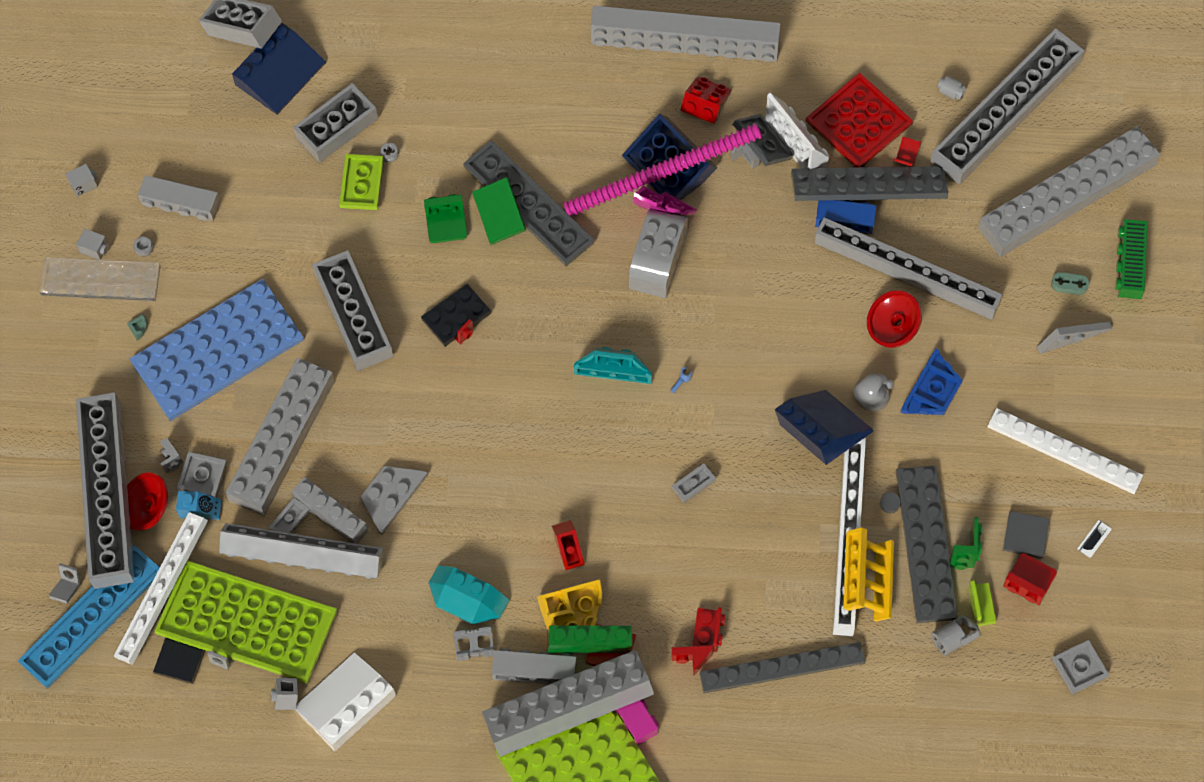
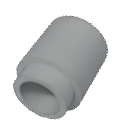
(951, 88)

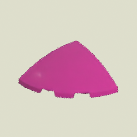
(665, 202)

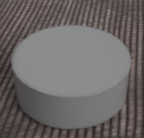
(143, 246)

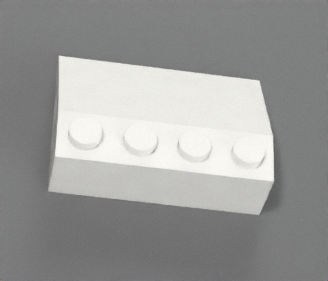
(795, 134)
(345, 701)

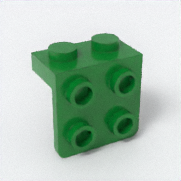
(445, 218)
(966, 556)

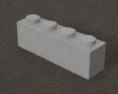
(179, 198)
(330, 511)
(532, 667)

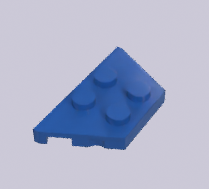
(933, 388)

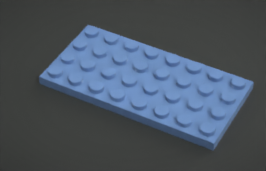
(216, 349)

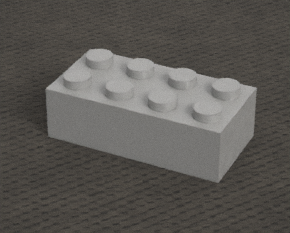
(241, 21)
(335, 122)

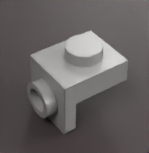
(747, 153)

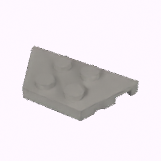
(390, 493)

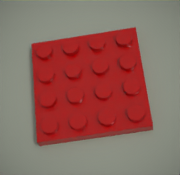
(859, 121)

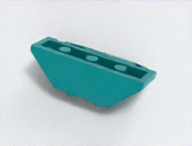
(614, 365)
(466, 595)

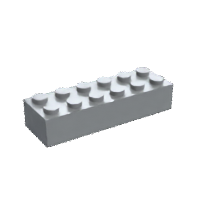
(352, 310)

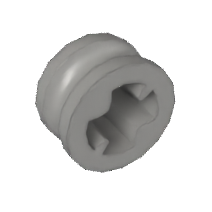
(393, 156)

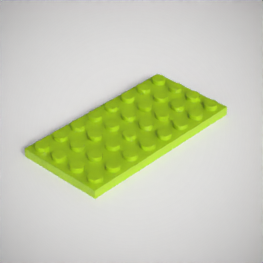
(246, 621)

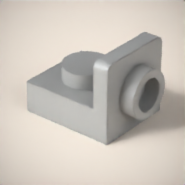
(172, 457)

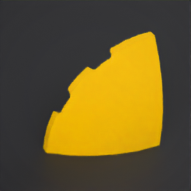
(572, 605)

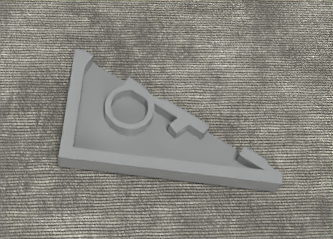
(1072, 334)

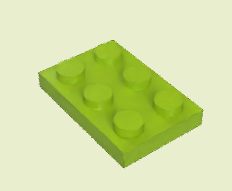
(361, 182)

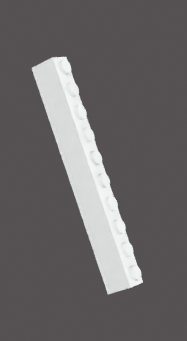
(849, 519)

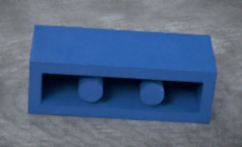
(849, 214)

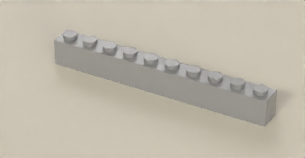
(908, 268)

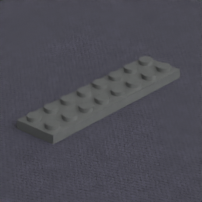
(869, 183)
(538, 210)
(926, 544)

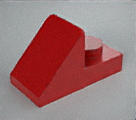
(698, 655)

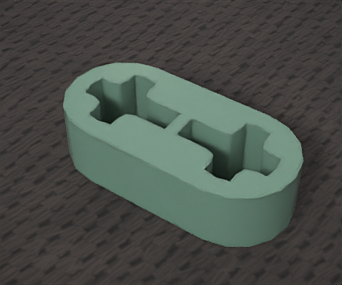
(1070, 283)

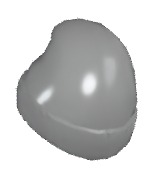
(873, 391)

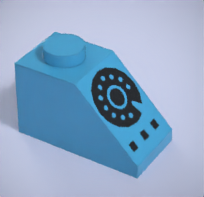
(198, 504)

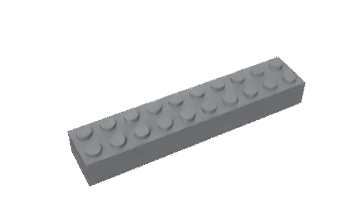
(685, 33)
(1007, 106)
(1068, 191)
(104, 491)

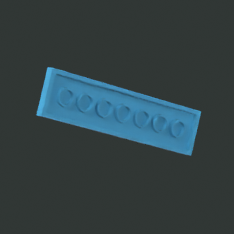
(86, 623)

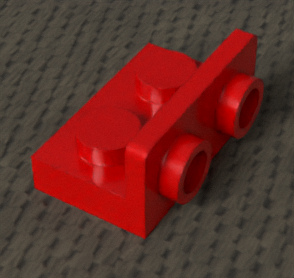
(708, 627)

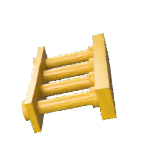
(856, 573)

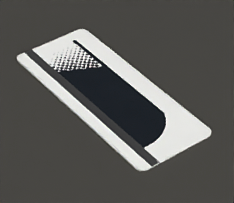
(1094, 538)

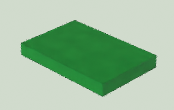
(499, 211)

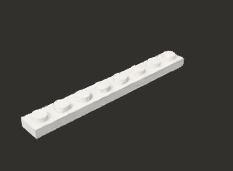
(1065, 451)
(160, 588)

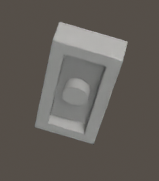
(693, 483)
(290, 517)

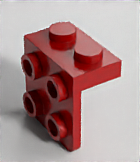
(704, 99)
(1030, 579)

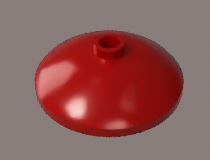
(887, 312)
(146, 500)

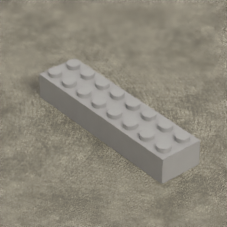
(280, 436)
(567, 703)

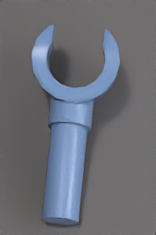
(683, 378)

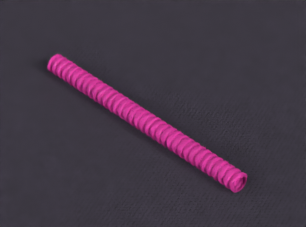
(662, 170)

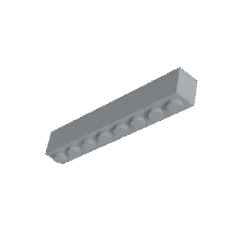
(301, 550)

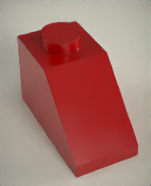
(568, 545)

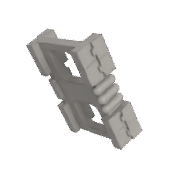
(474, 650)

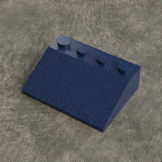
(278, 69)
(659, 143)
(822, 424)

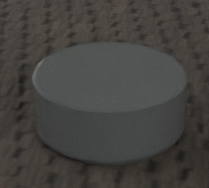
(890, 502)

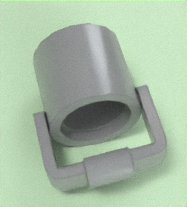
(952, 636)

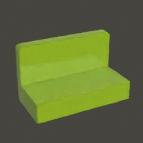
(981, 603)

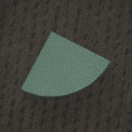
(138, 326)

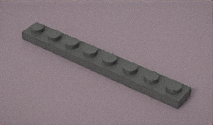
(782, 667)

